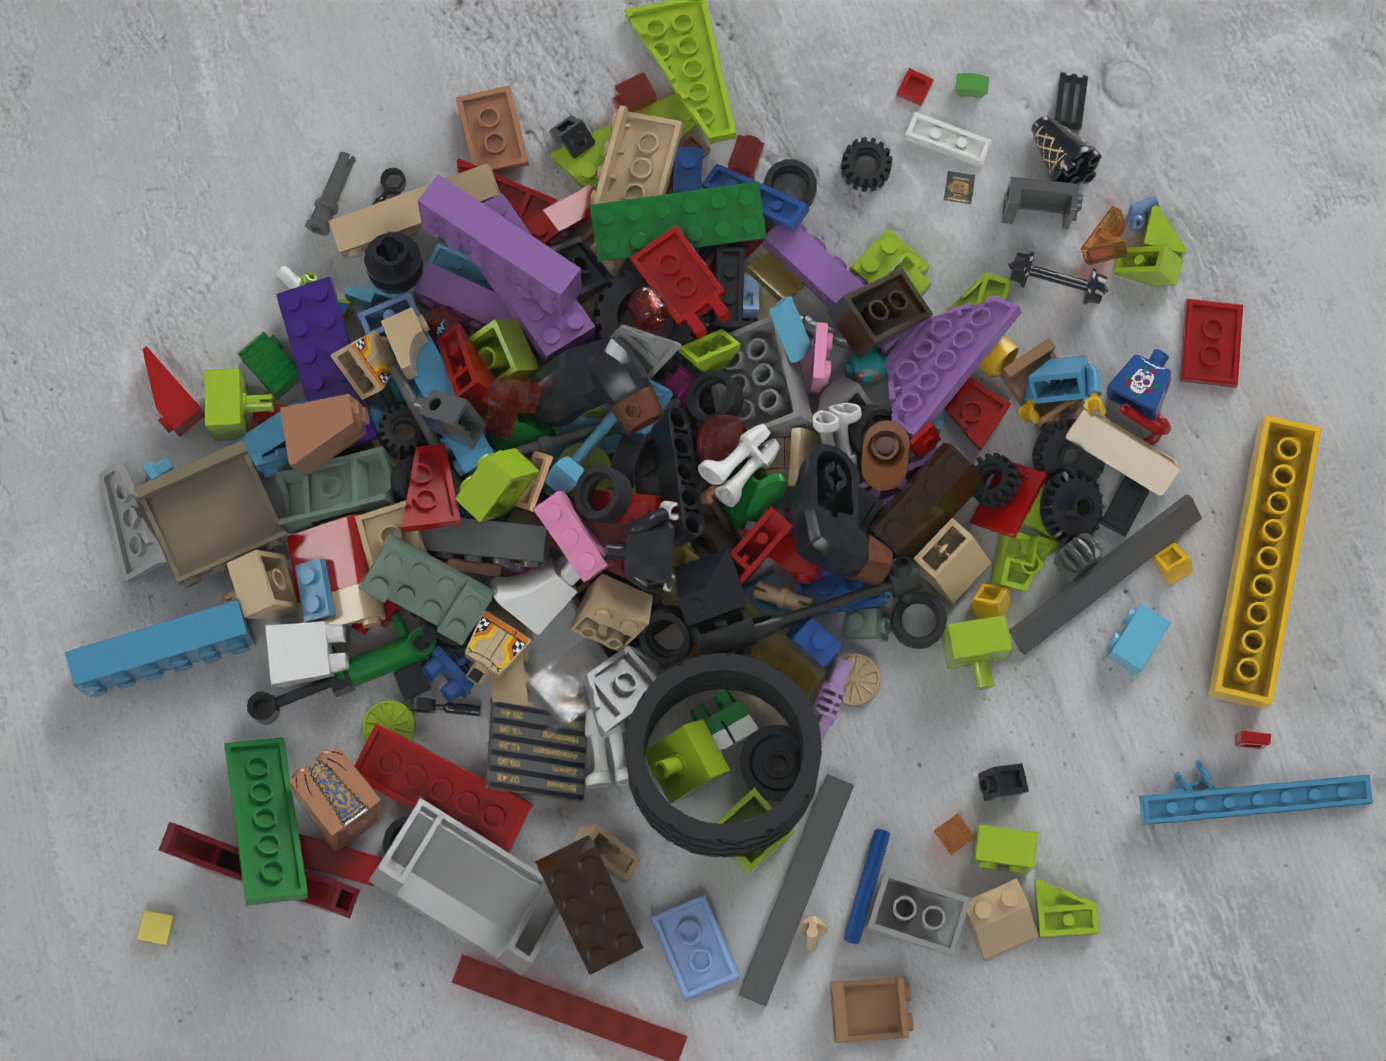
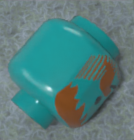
(866, 370)

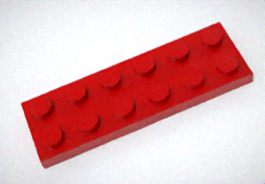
(414, 772)

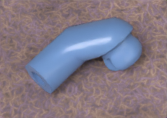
(1138, 211)

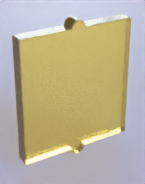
(774, 277)

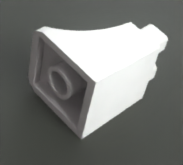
(537, 594)
(304, 652)

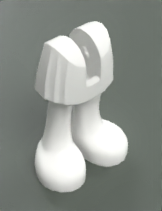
(837, 421)
(717, 472)
(601, 776)

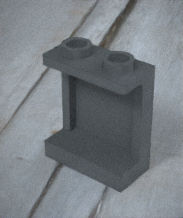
(1043, 197)

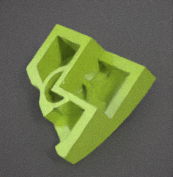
(1020, 560)

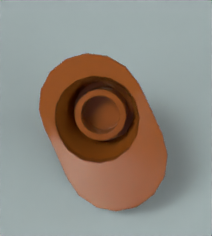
(885, 455)

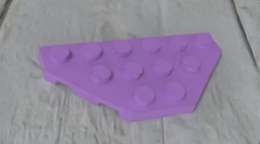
(941, 356)

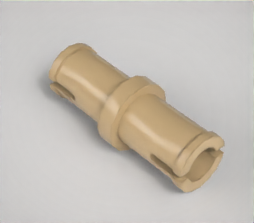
(781, 597)

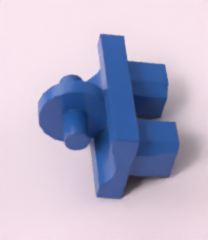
(453, 669)

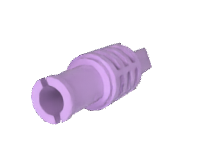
(831, 695)

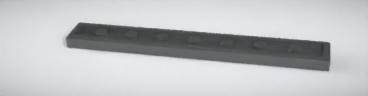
(1105, 574)
(796, 890)

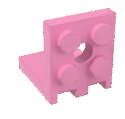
(814, 364)

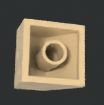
(1000, 919)

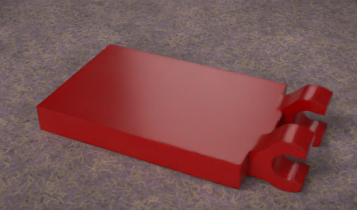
(682, 279)

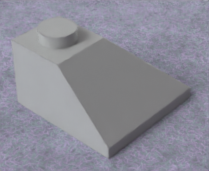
(846, 391)

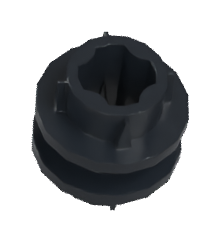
(393, 262)

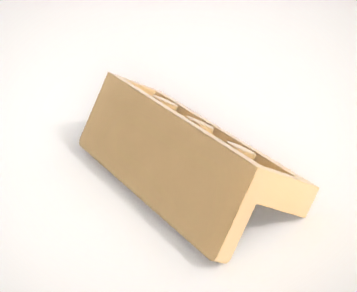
(1123, 451)

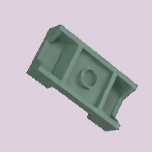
(336, 489)
(427, 588)

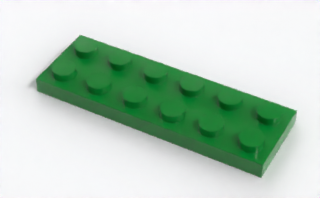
(702, 215)
(265, 821)

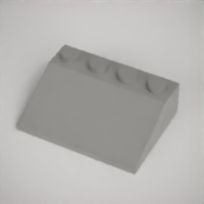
(769, 382)

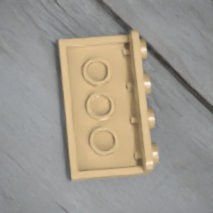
(637, 157)

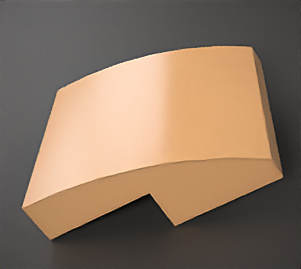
(530, 496)

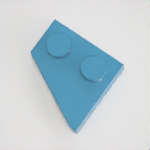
(272, 463)

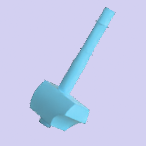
(566, 471)

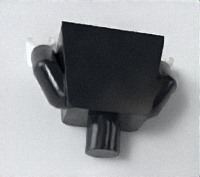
(647, 549)

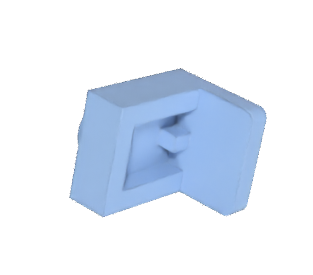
(751, 297)

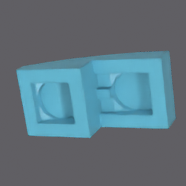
(367, 296)

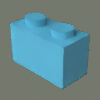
(1138, 639)

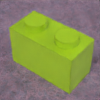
(1004, 848)

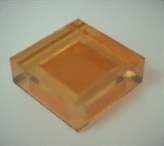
(954, 834)

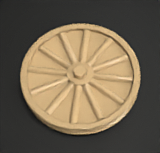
(862, 680)

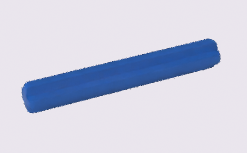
(867, 886)

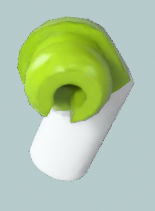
(293, 281)

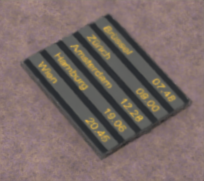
(535, 754)

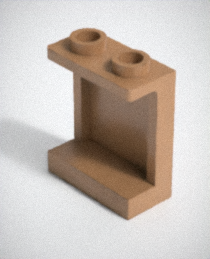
(1016, 377)
(870, 1009)

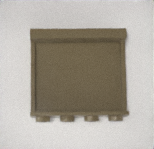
(210, 513)

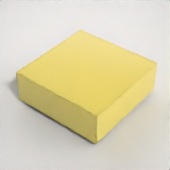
(156, 927)

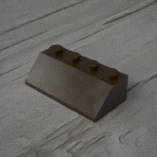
(926, 502)

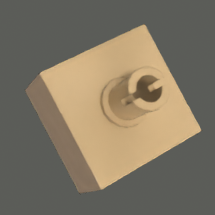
(262, 585)

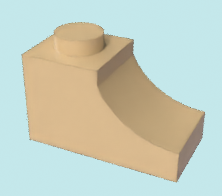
(406, 337)
(617, 857)

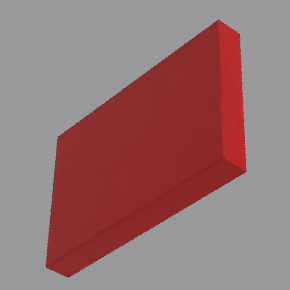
(1211, 343)

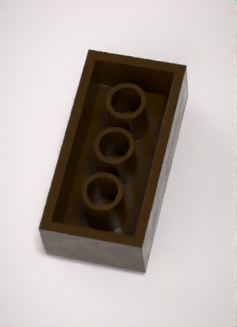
(589, 904)

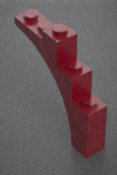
(224, 861)

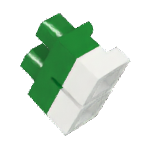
(734, 718)

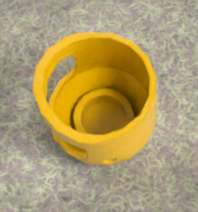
(1003, 351)

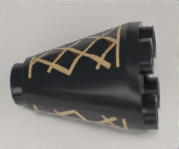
(1064, 153)

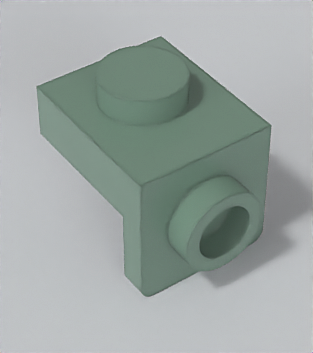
(867, 624)

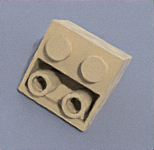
(951, 561)
(612, 613)

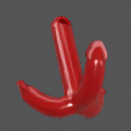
(1158, 427)

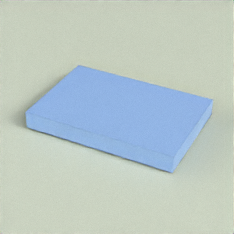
(694, 947)

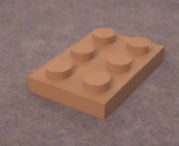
(492, 129)

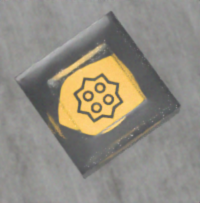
(959, 187)

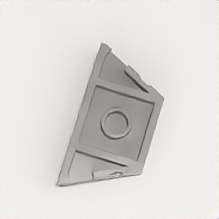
(649, 349)
(618, 686)

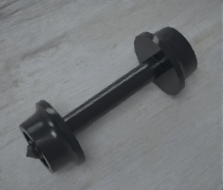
(1094, 287)

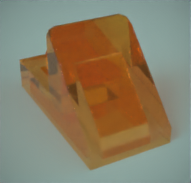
(1105, 241)

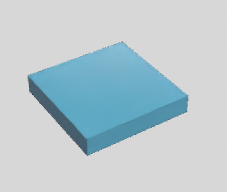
(790, 329)

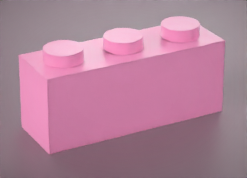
(573, 535)

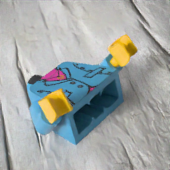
(1060, 381)

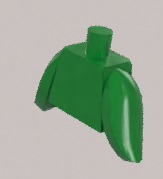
(757, 496)

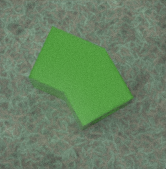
(972, 85)

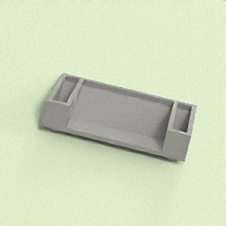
(468, 887)

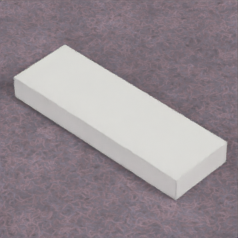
(948, 139)

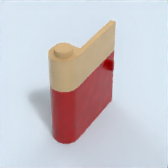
(346, 564)

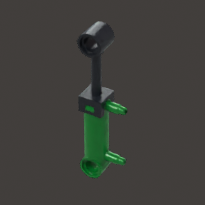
(361, 669)

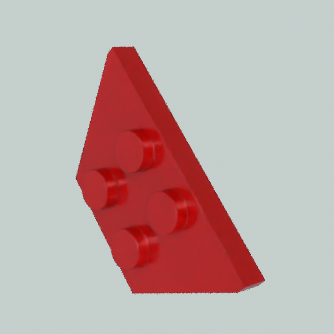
(523, 199)

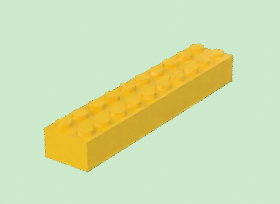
(1264, 562)

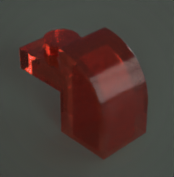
(507, 398)

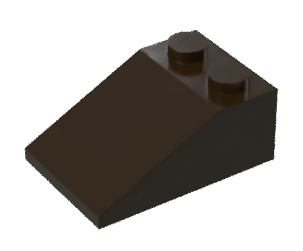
(879, 312)

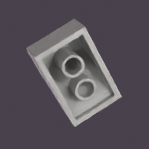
(918, 914)

